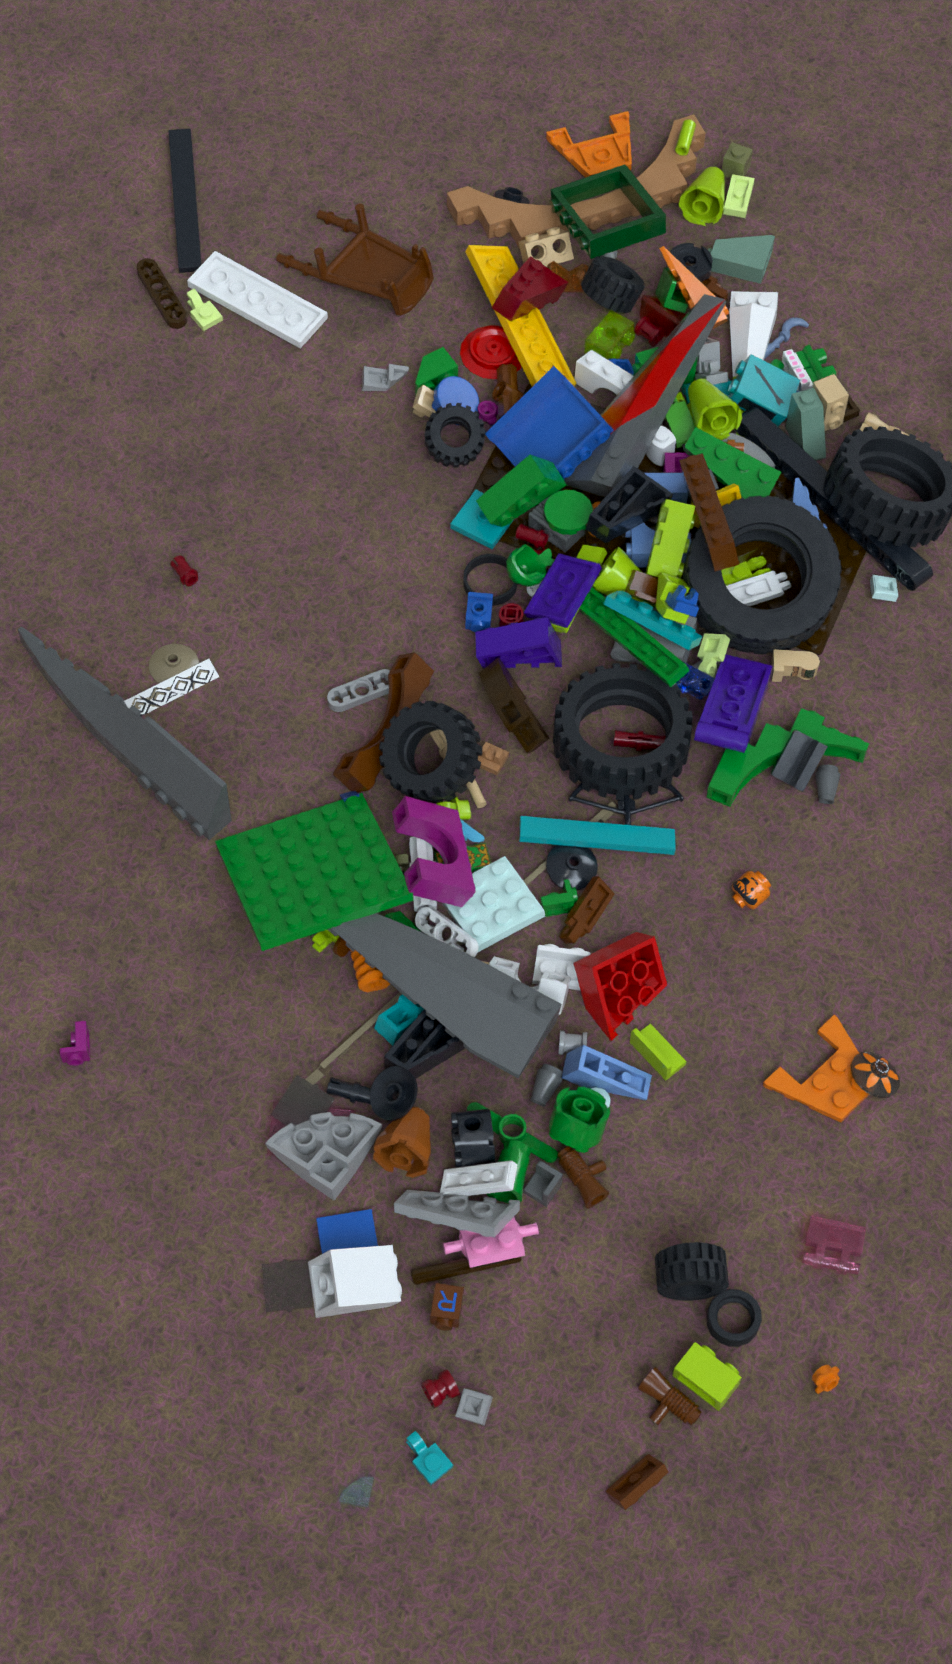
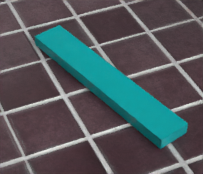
(597, 835)

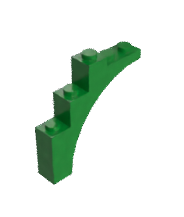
(739, 768)

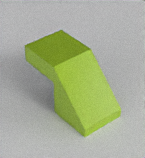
(668, 584)

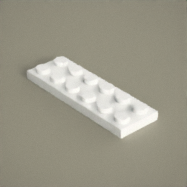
(257, 299)

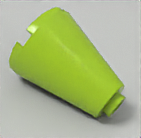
(704, 197)
(713, 410)
(616, 574)

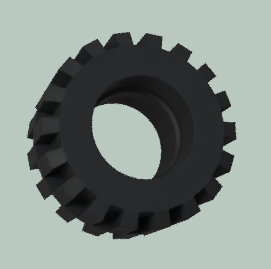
(612, 284)
(454, 415)
(691, 1271)

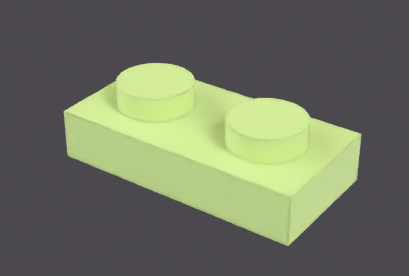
(738, 196)

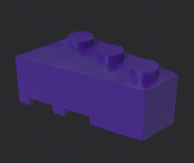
(519, 644)

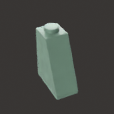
(742, 256)
(806, 423)

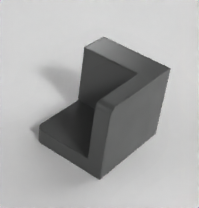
(544, 1184)

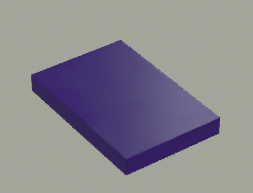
(563, 590)

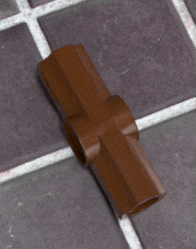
(506, 390)

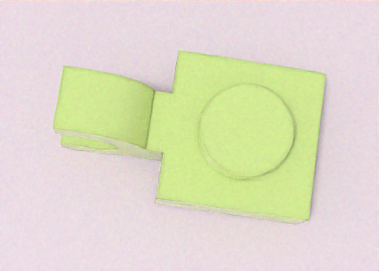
(203, 313)
(712, 650)

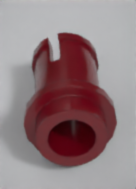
(532, 536)
(184, 571)

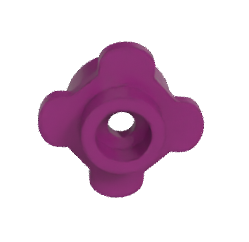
(492, 408)

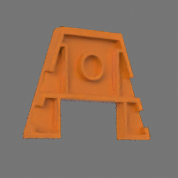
(598, 153)
(832, 1086)

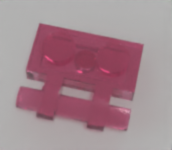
(836, 1237)

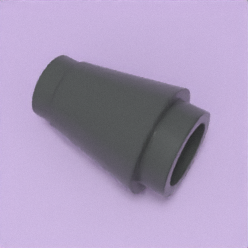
(827, 782)
(546, 1083)

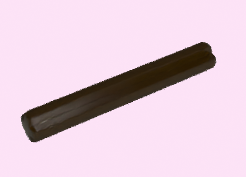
(452, 1269)

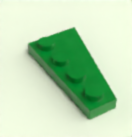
(733, 465)

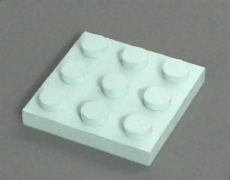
(499, 905)

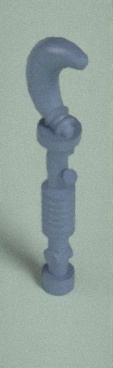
(785, 334)

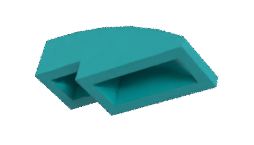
(397, 1019)

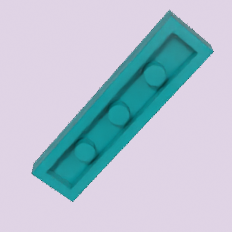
(651, 619)

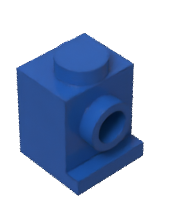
(479, 611)

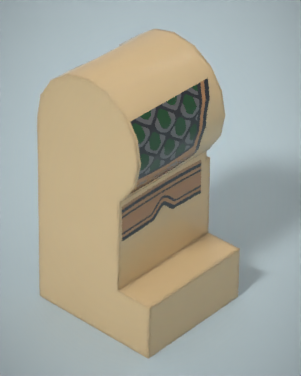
(793, 663)

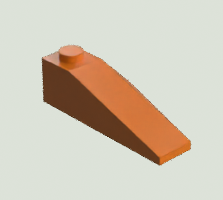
(689, 285)

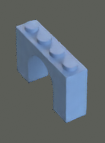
(642, 536)

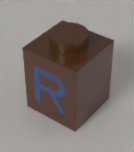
(446, 1306)

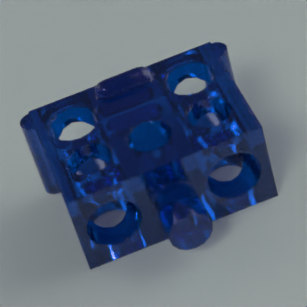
(690, 683)

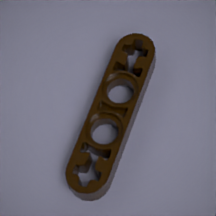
(164, 292)

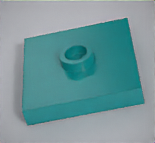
(474, 524)

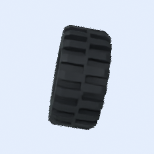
(403, 739)

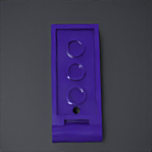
(733, 703)

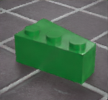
(520, 490)

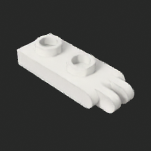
(759, 588)

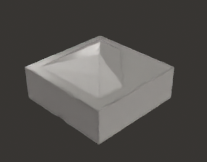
(474, 1406)

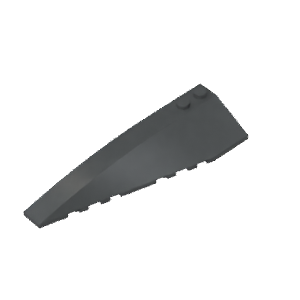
(474, 1001)

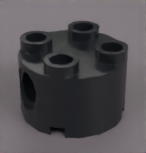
(472, 1137)

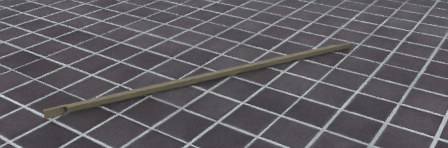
(317, 1075)

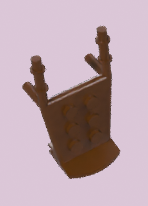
(371, 264)

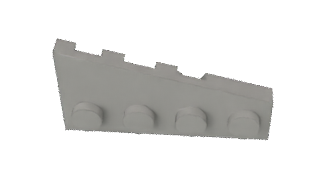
(457, 1211)

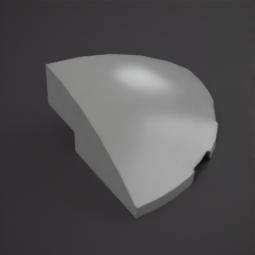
(325, 1149)

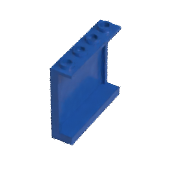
(551, 424)

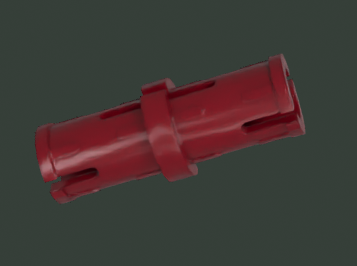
(637, 740)

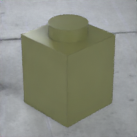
(736, 160)

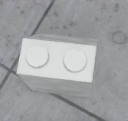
(354, 1280)

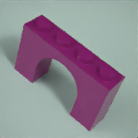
(442, 828)

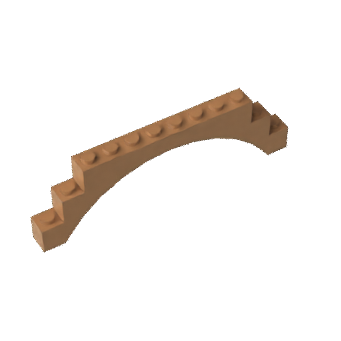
(662, 180)

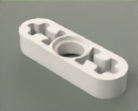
(442, 921)

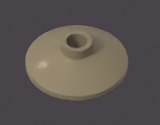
(162, 669)

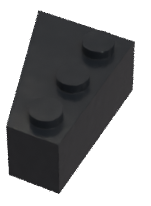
(627, 506)
(423, 1046)

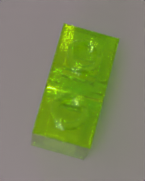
(611, 336)

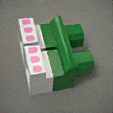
(807, 366)

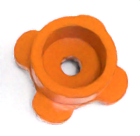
(826, 1378)

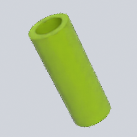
(685, 137)

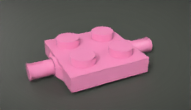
(487, 1250)

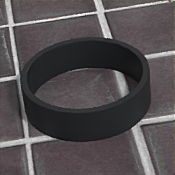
(483, 559)

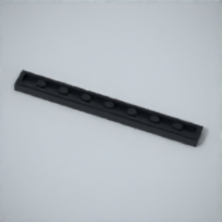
(185, 200)

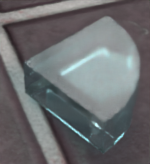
(358, 1492)

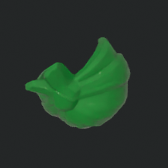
(528, 567)

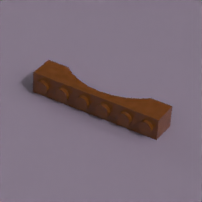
(709, 512)
(406, 684)

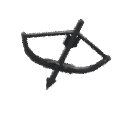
(627, 803)

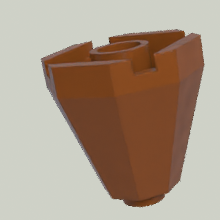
(403, 1141)

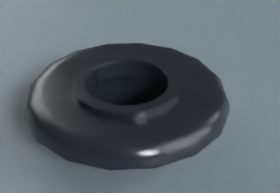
(512, 194)

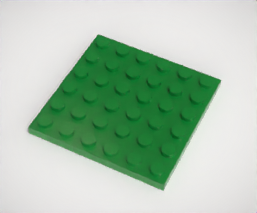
(313, 871)

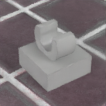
(712, 373)

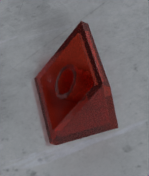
(659, 315)

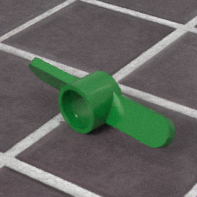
(498, 1123)

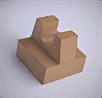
(492, 758)

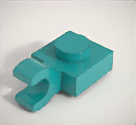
(430, 1461)

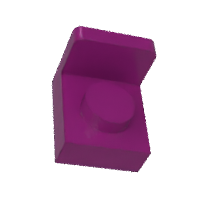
(80, 1046)

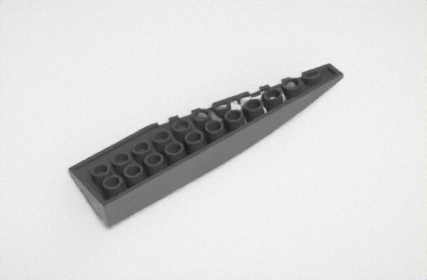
(137, 743)

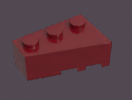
(529, 289)

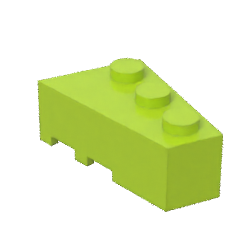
(670, 539)

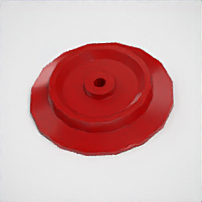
(487, 350)

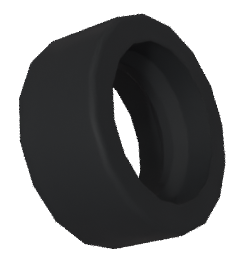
(749, 1303)

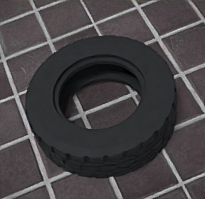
(807, 543)

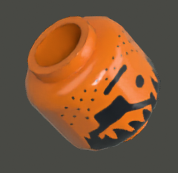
(751, 890)

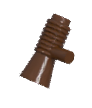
(582, 1176)
(670, 1397)

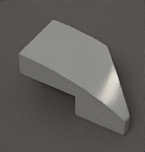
(381, 379)

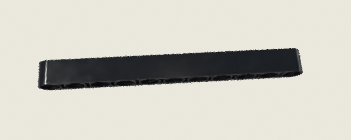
(794, 463)

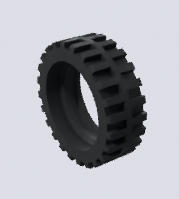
(879, 511)
(622, 774)

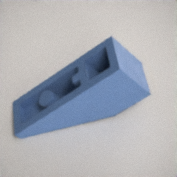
(596, 1070)

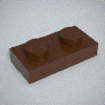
(637, 1481)

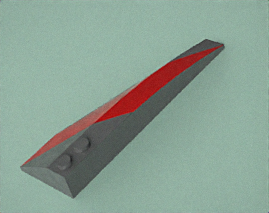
(645, 401)

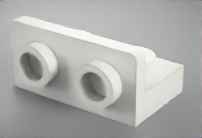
(559, 961)

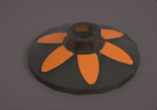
(875, 1074)

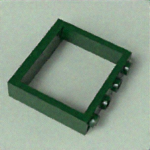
(618, 237)

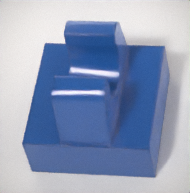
(682, 603)

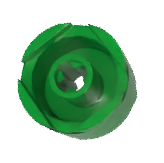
(579, 1118)

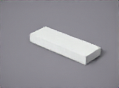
(479, 1179)

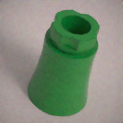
(518, 1153)

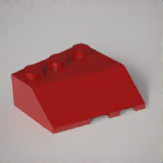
(620, 980)

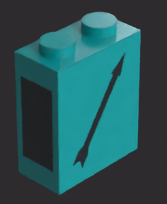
(764, 388)

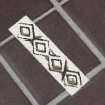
(173, 687)

